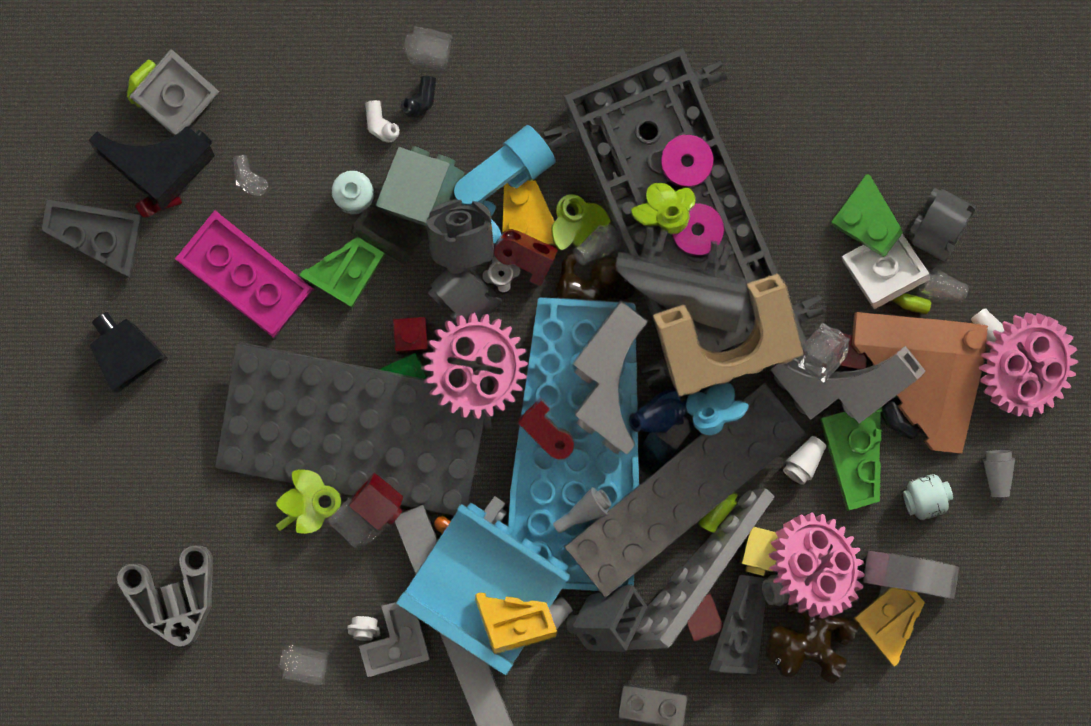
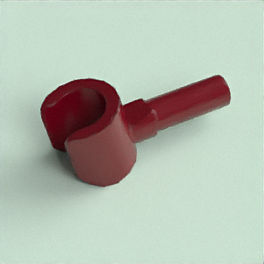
(147, 208)

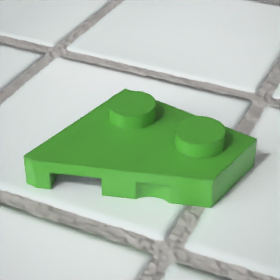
(346, 271)

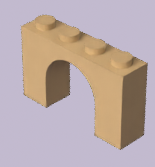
(770, 342)

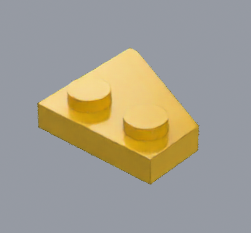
(891, 621)

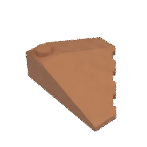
(951, 357)

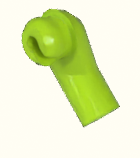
(913, 303)

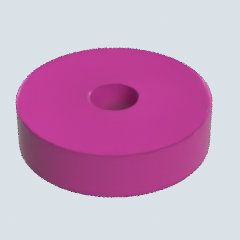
(687, 146)
(712, 227)

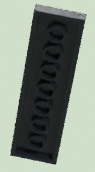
(683, 492)

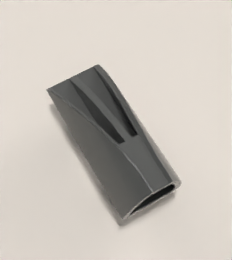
(706, 293)

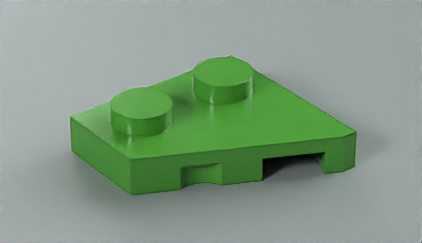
(868, 218)

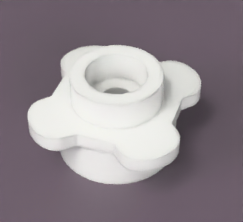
(503, 283)
(363, 628)

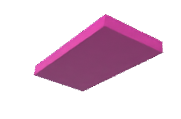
(244, 274)

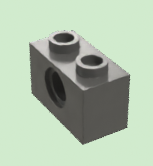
(652, 705)

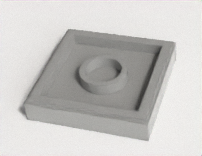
(174, 93)

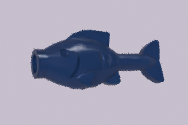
(661, 412)

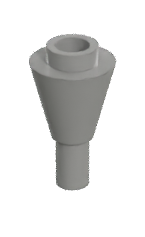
(590, 507)

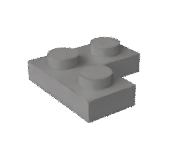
(401, 649)

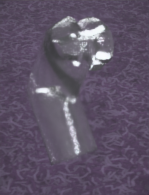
(247, 180)

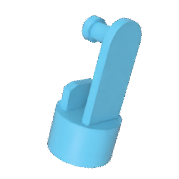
(519, 160)

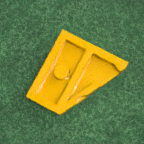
(527, 212)
(514, 622)

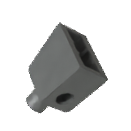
(608, 621)

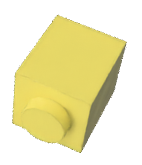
(757, 551)

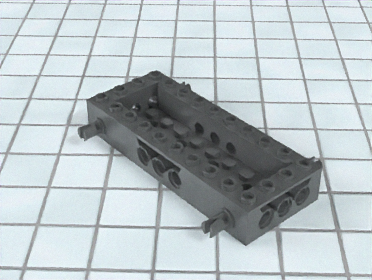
(624, 165)

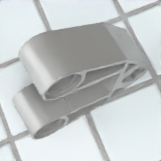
(911, 574)
(148, 606)

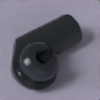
(896, 419)

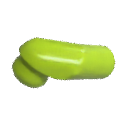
(138, 76)

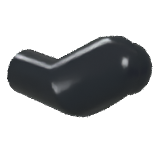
(423, 100)

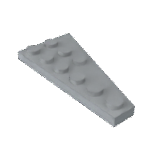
(692, 582)

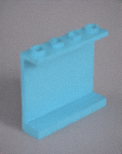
(476, 559)

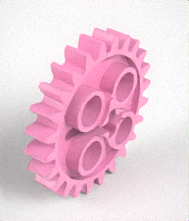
(480, 337)
(1050, 350)
(836, 572)

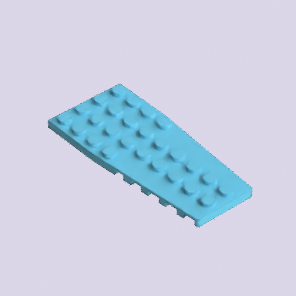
(549, 487)

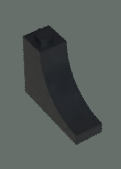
(158, 168)

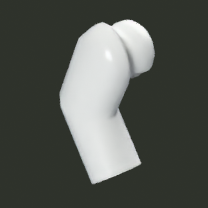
(379, 126)

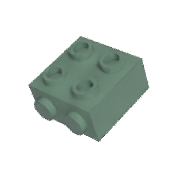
(418, 184)

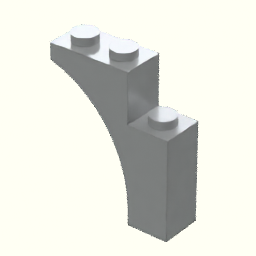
(602, 362)
(859, 390)

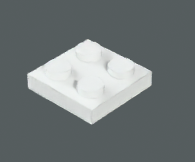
(886, 277)

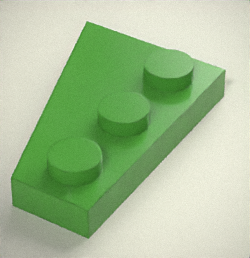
(855, 456)

